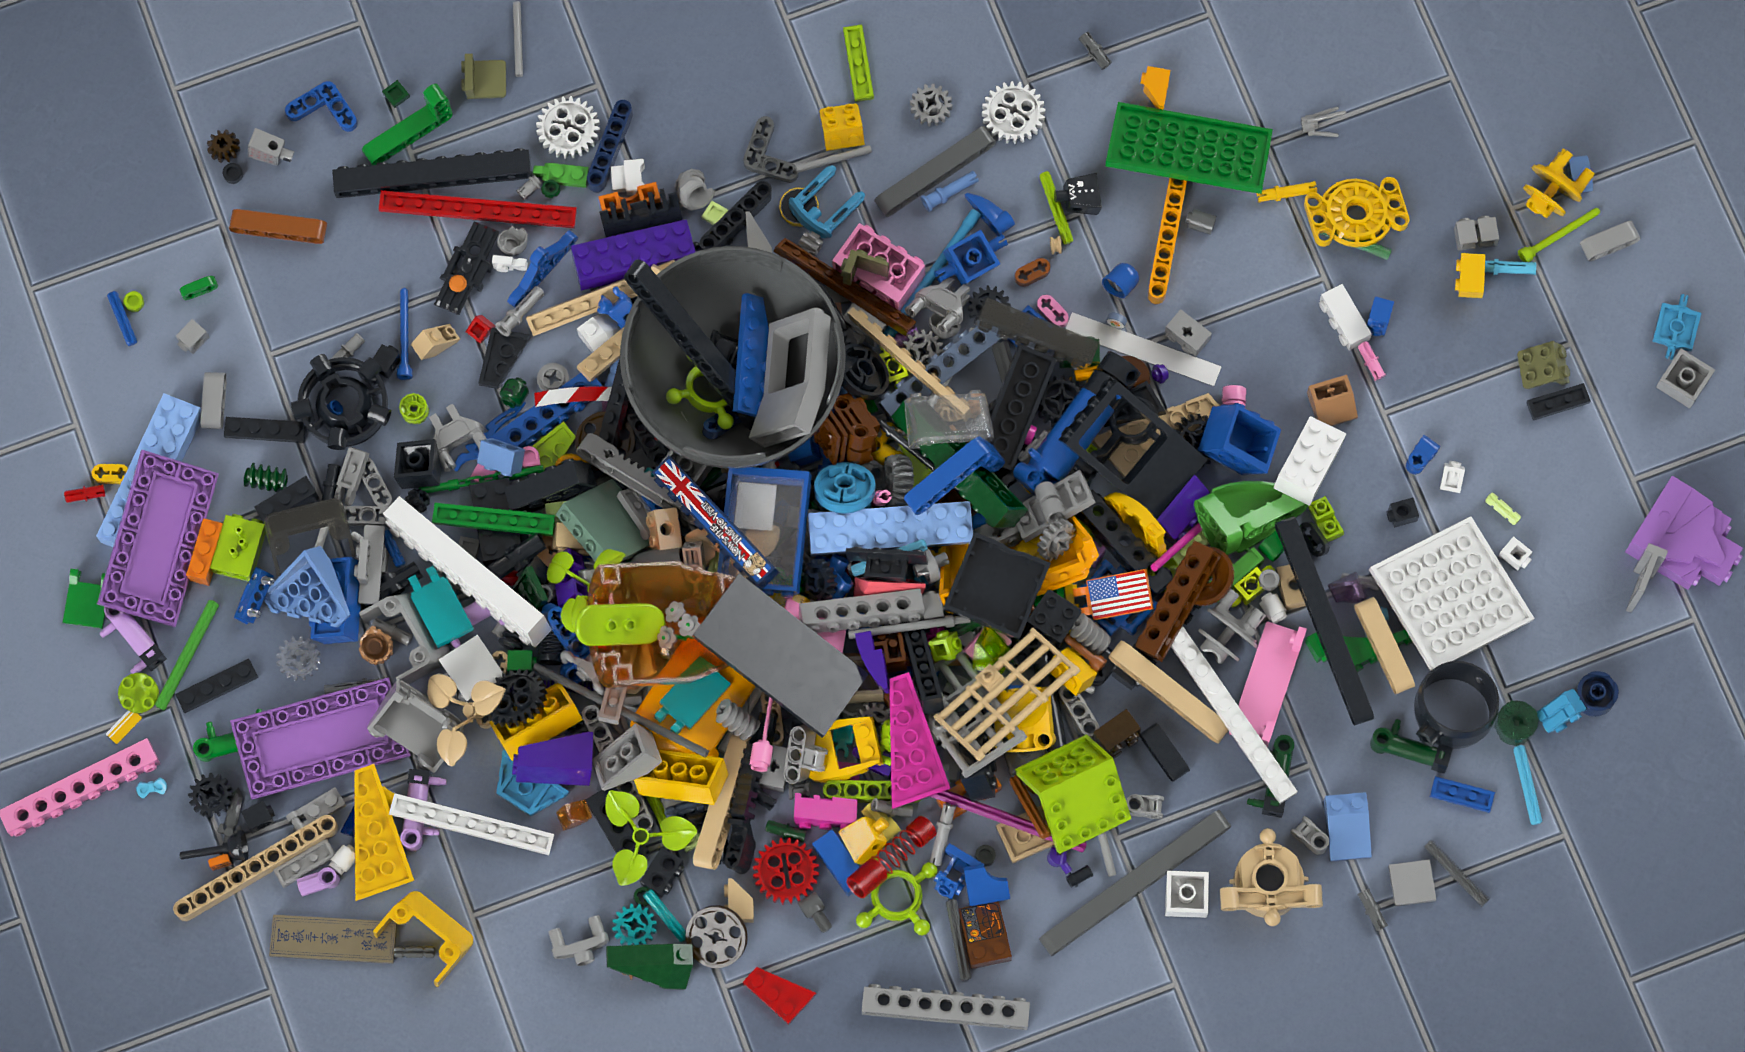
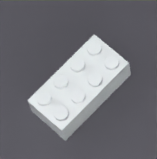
(1309, 461)

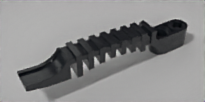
(741, 842)

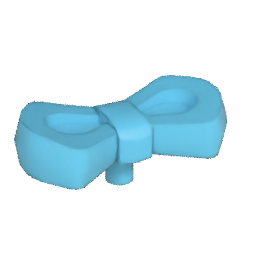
(144, 788)

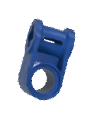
(1423, 453)

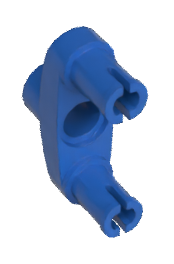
(843, 580)

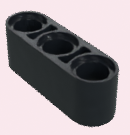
(1164, 752)

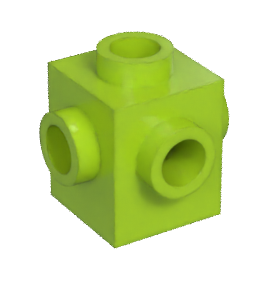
(945, 645)

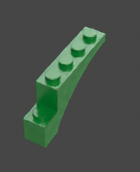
(1359, 648)

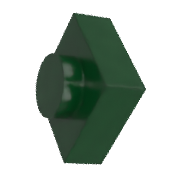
(395, 93)

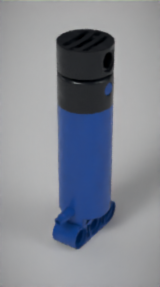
(1052, 458)

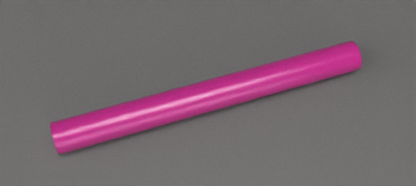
(1176, 547)

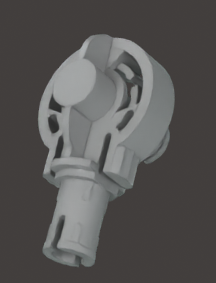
(931, 571)

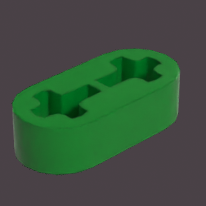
(198, 287)

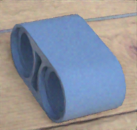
(1576, 166)

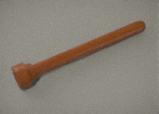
(1096, 662)

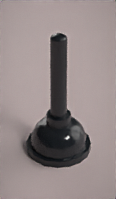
(235, 846)

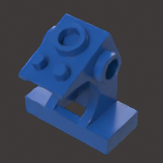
(959, 860)

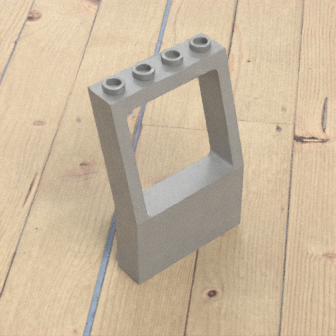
(792, 410)

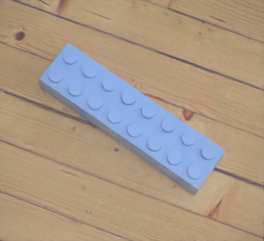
(167, 436)
(889, 528)

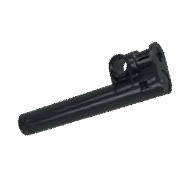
(1058, 725)

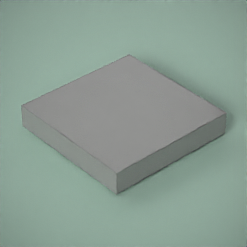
(1412, 883)

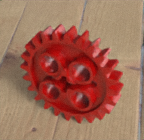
(804, 868)

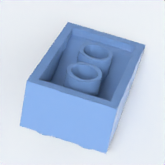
(1347, 826)

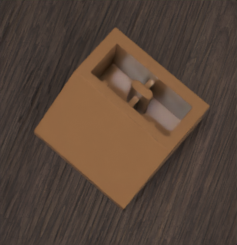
(1333, 401)

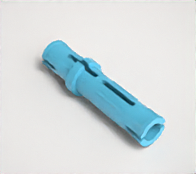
(1510, 267)

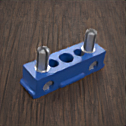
(253, 596)

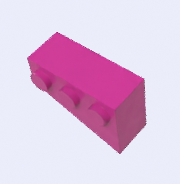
(824, 812)

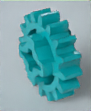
(624, 923)

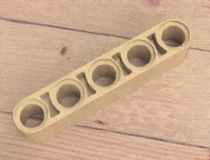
(1384, 645)

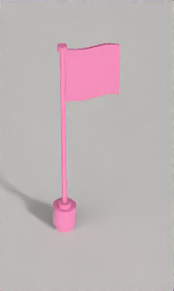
(762, 750)

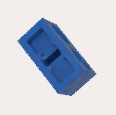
(1379, 316)

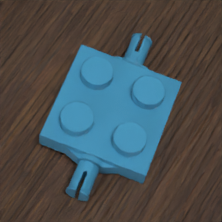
(1676, 327)

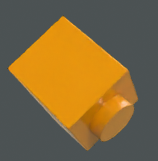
(1156, 85)

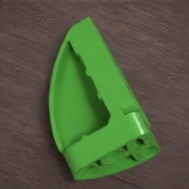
(1243, 514)

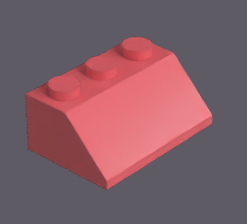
(869, 587)

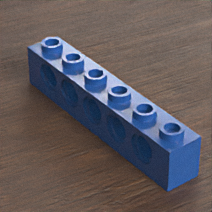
(535, 416)

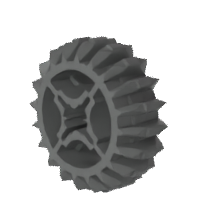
(897, 478)

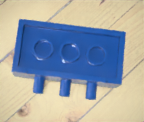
(349, 585)

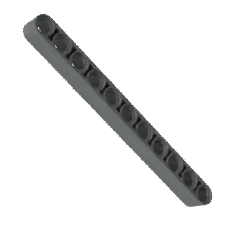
(1134, 882)

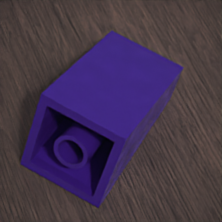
(556, 761)

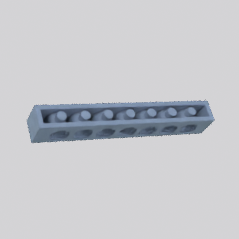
(889, 403)

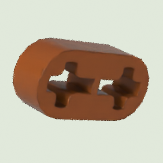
(1030, 268)

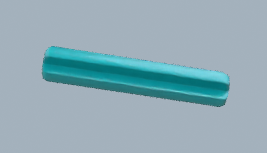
(665, 915)

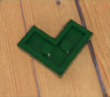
(530, 588)

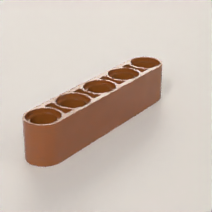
(278, 226)

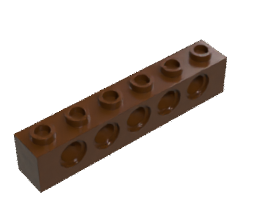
(1180, 610)

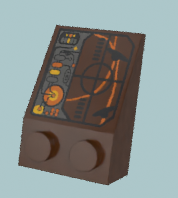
(985, 935)

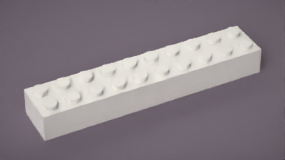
(467, 572)

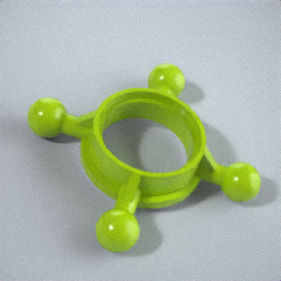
(675, 395)
(921, 926)

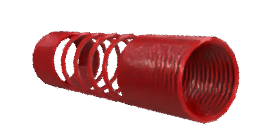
(873, 872)

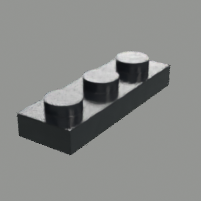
(1558, 401)

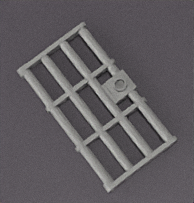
(941, 733)

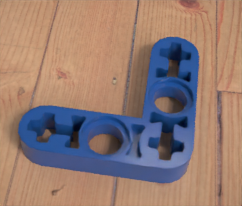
(322, 99)

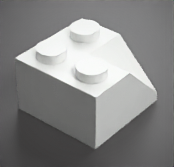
(1186, 894)

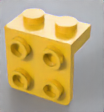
(842, 126)

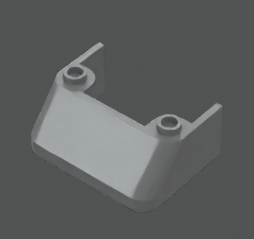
(427, 655)

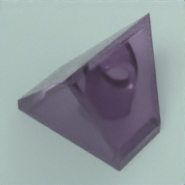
(1348, 589)

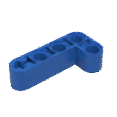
(567, 640)

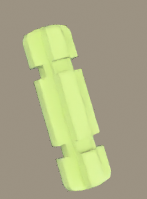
(1503, 509)

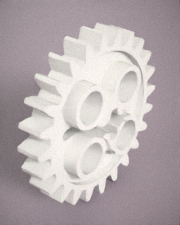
(575, 112)
(1004, 127)

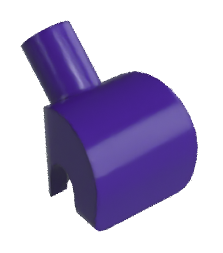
(1058, 860)

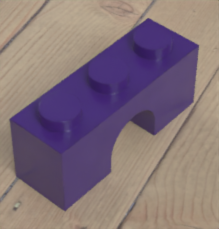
(569, 586)

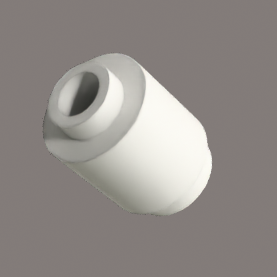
(1273, 607)
(343, 859)

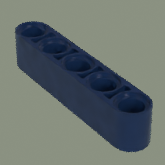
(613, 137)

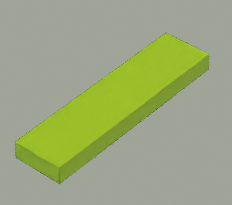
(858, 63)

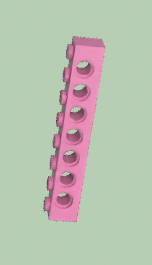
(11, 814)

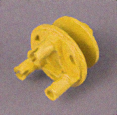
(1553, 174)

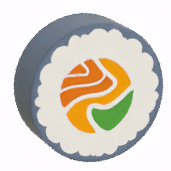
(1116, 320)

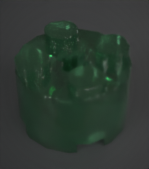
(1505, 722)

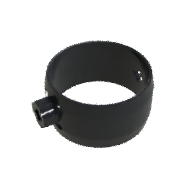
(1433, 731)

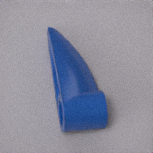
(996, 219)

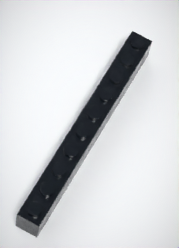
(432, 173)

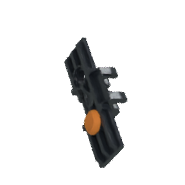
(472, 271)

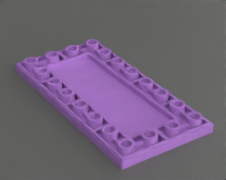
(157, 538)
(313, 740)

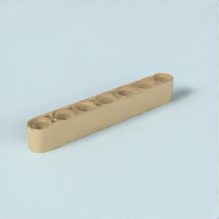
(1168, 691)
(715, 826)

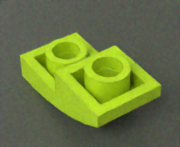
(1325, 519)

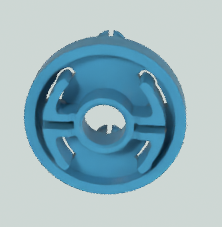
(848, 499)

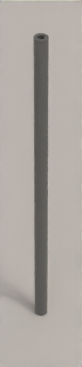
(625, 712)

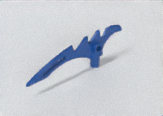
(492, 429)

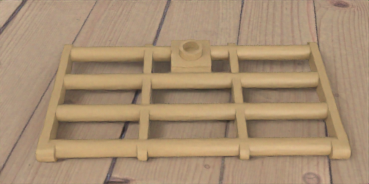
(995, 683)

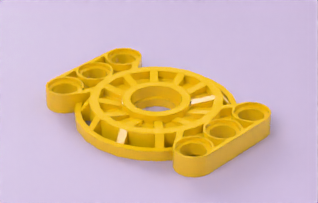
(1361, 193)

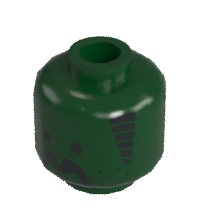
(514, 392)

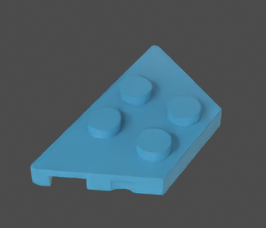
(526, 796)

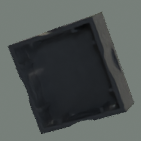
(996, 586)

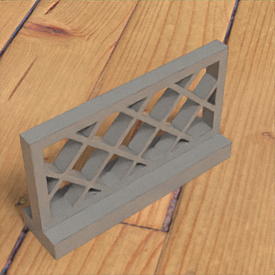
(1647, 567)

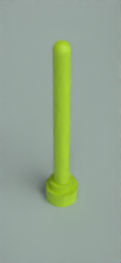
(1527, 253)

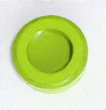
(133, 301)

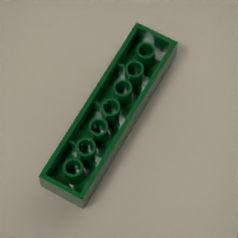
(981, 487)

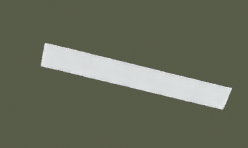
(1145, 349)

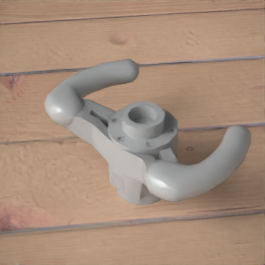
(585, 670)

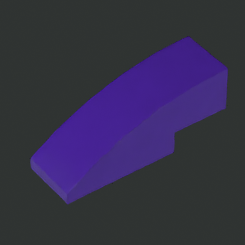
(873, 659)

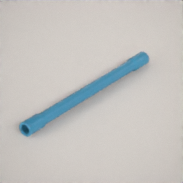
(967, 224)

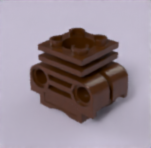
(848, 432)

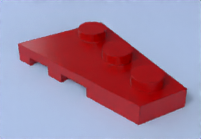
(778, 993)

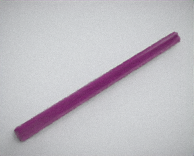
(994, 814)

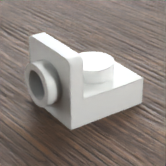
(1452, 477)

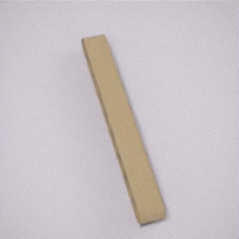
(245, 868)

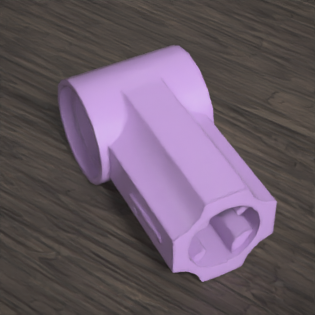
(316, 882)

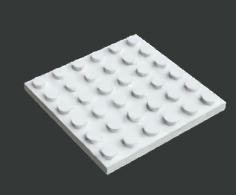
(1451, 594)

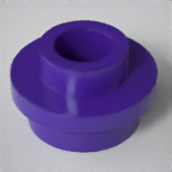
(1159, 373)

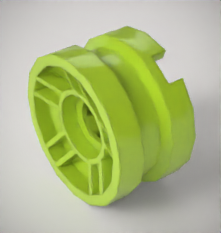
(414, 400)

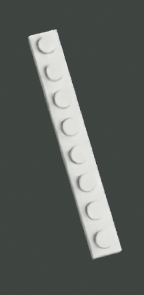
(471, 824)

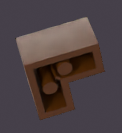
(893, 650)

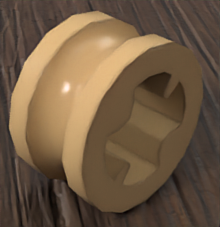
(1055, 245)

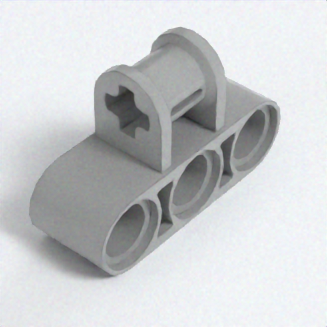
(811, 755)

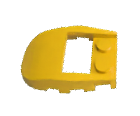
(1140, 521)
(867, 746)

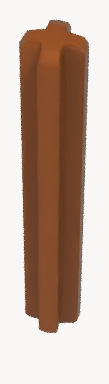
(1030, 807)

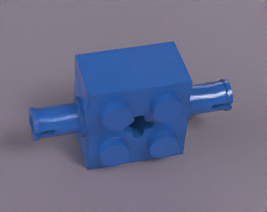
(976, 246)

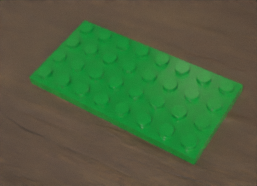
(1189, 147)

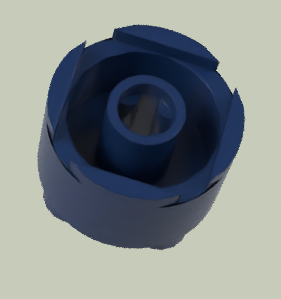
(1606, 689)

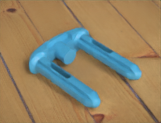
(809, 218)

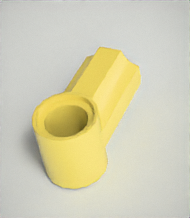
(889, 832)

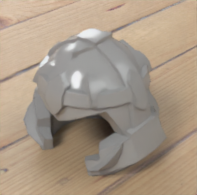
(692, 190)

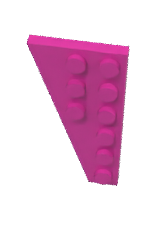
(914, 757)

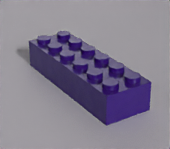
(609, 258)

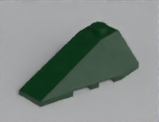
(655, 963)

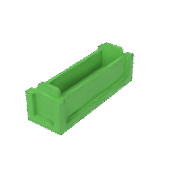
(1246, 564)

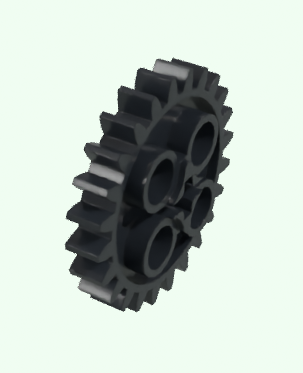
(528, 696)

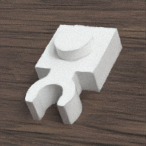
(506, 263)

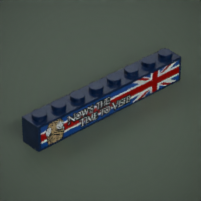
(715, 522)

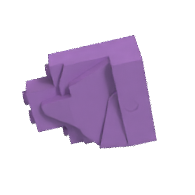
(1692, 534)

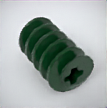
(263, 478)

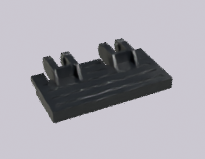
(641, 215)

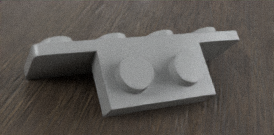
(370, 564)

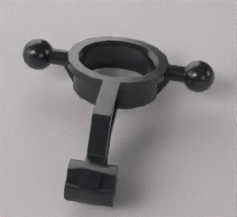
(1116, 439)

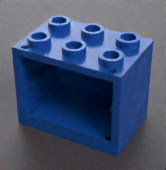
(1239, 439)

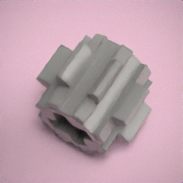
(810, 243)

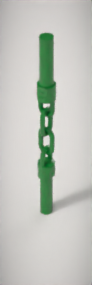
(454, 484)

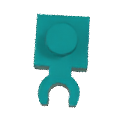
(843, 737)

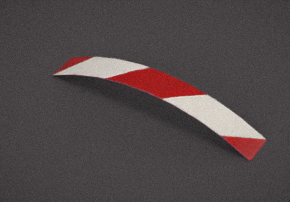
(573, 394)

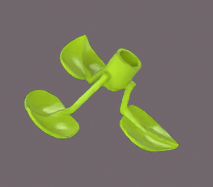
(560, 566)
(631, 866)

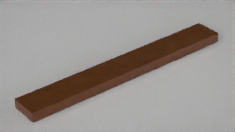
(854, 293)

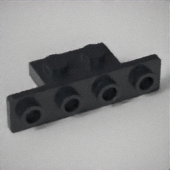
(886, 564)

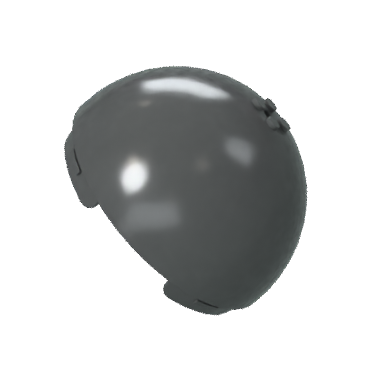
(711, 291)

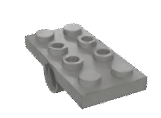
(1054, 503)

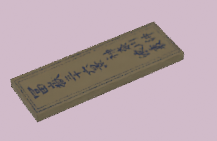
(331, 939)

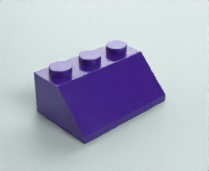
(1181, 511)

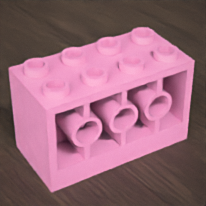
(904, 270)

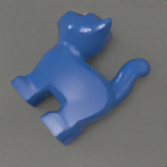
(618, 309)

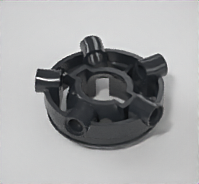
(325, 372)

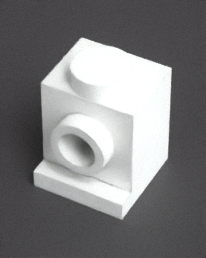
(1516, 547)

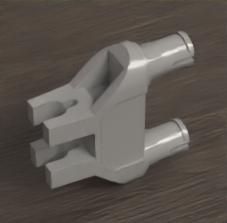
(941, 301)
(455, 434)

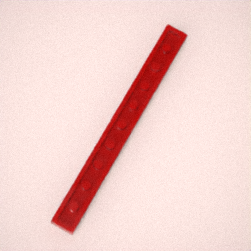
(477, 209)

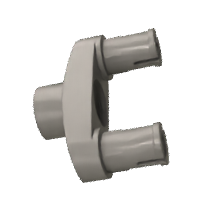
(583, 949)

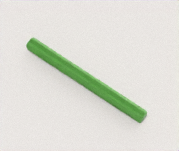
(186, 655)

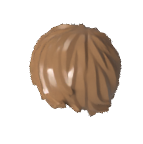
(375, 646)

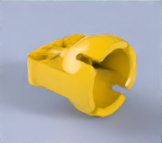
(1034, 725)

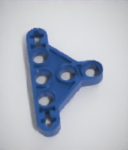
(541, 264)

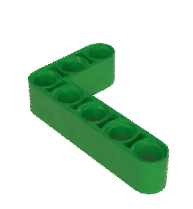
(411, 128)

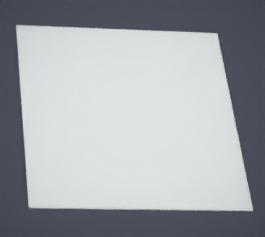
(469, 665)

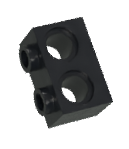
(657, 870)

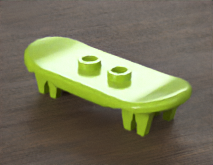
(619, 624)

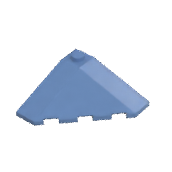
(309, 590)

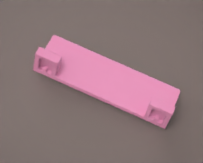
(1270, 677)

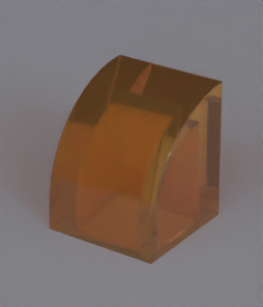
(573, 814)

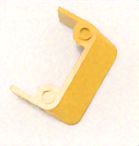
(456, 937)

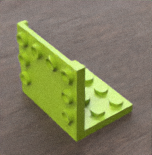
(1077, 791)

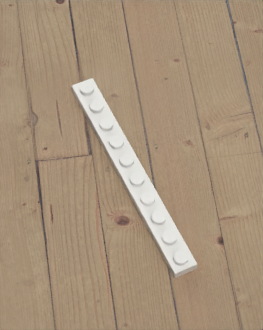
(1233, 717)

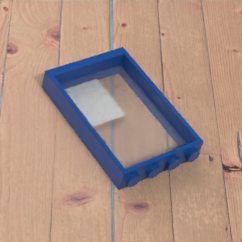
(773, 515)

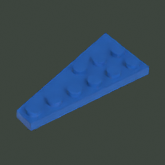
(751, 355)

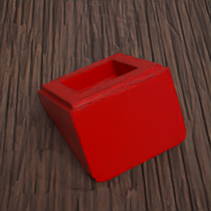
(480, 328)

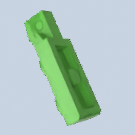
(563, 174)

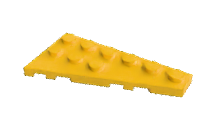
(378, 848)

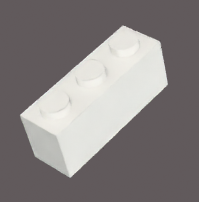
(1344, 317)

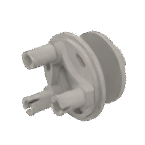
(1243, 627)

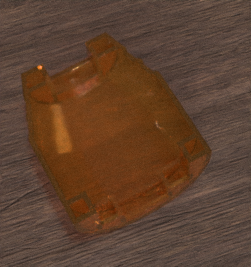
(656, 585)

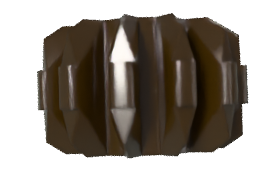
(226, 152)

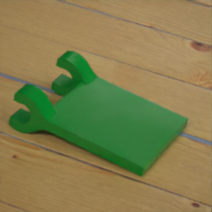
(82, 601)

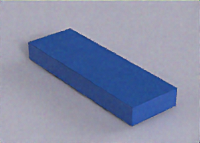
(1462, 794)

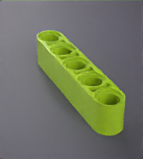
(862, 787)

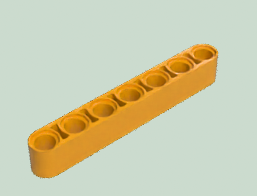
(1166, 246)

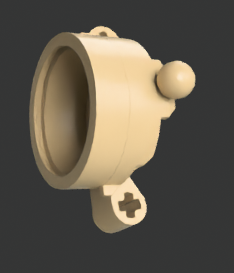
(1269, 904)

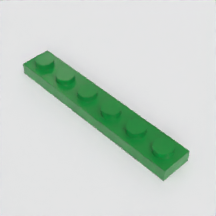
(493, 519)

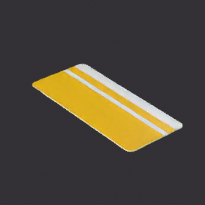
(123, 726)

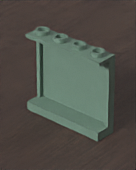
(602, 522)

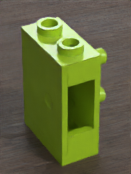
(238, 547)

